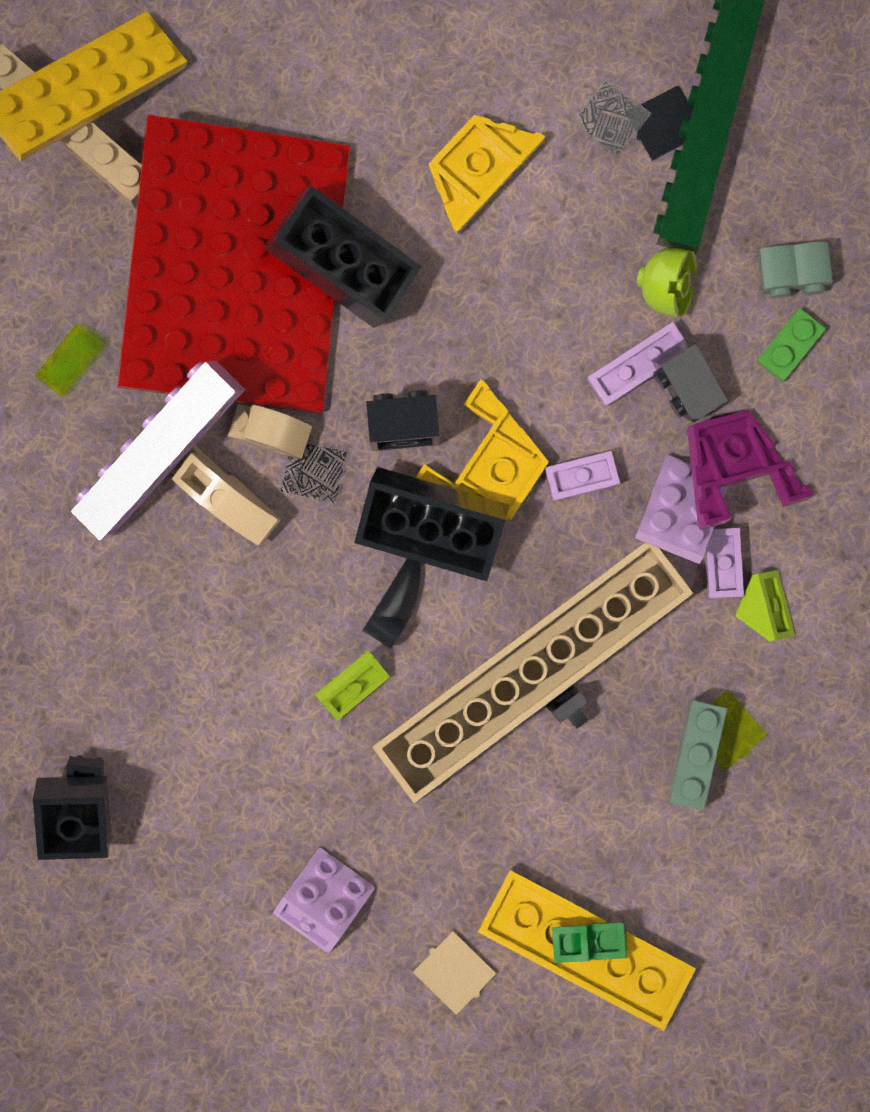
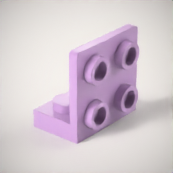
(324, 900)

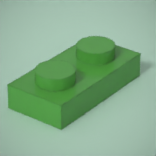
(790, 345)

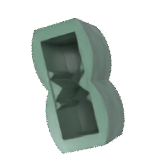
(795, 268)

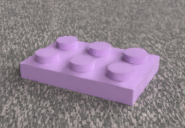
(672, 515)

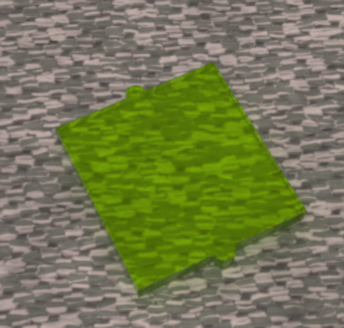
(738, 734)

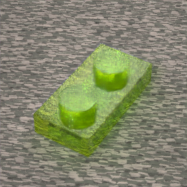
(69, 360)

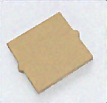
(454, 972)

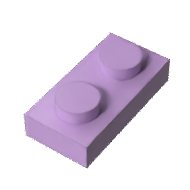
(582, 476)
(724, 564)

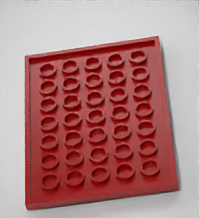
(201, 267)

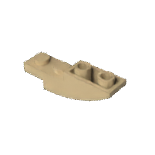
(224, 496)

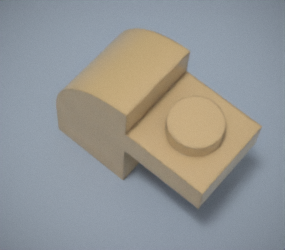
(270, 430)

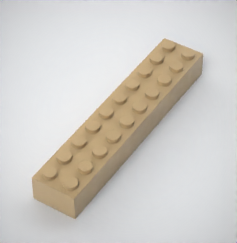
(532, 670)

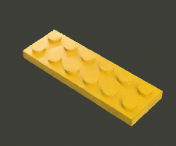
(86, 85)
(643, 983)

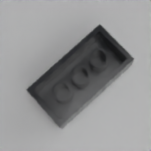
(342, 257)
(431, 523)

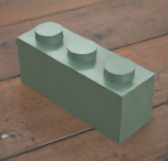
(696, 755)

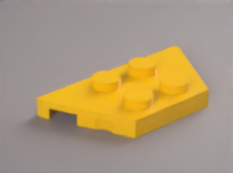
(478, 165)

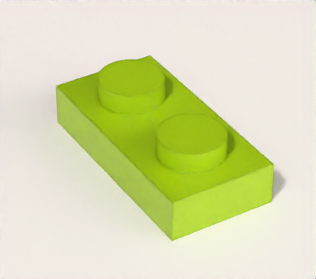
(352, 685)

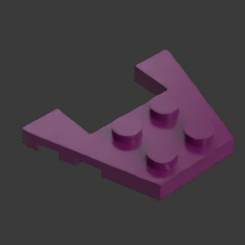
(733, 452)

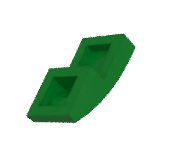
(589, 942)

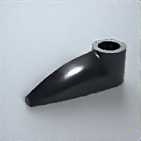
(396, 605)

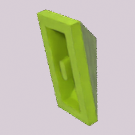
(766, 607)

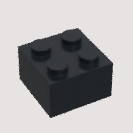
(402, 421)
(72, 817)

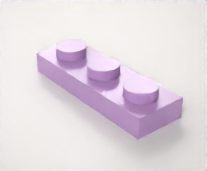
(633, 366)

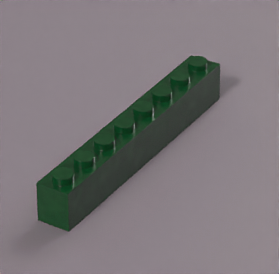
(709, 124)

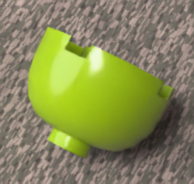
(667, 281)

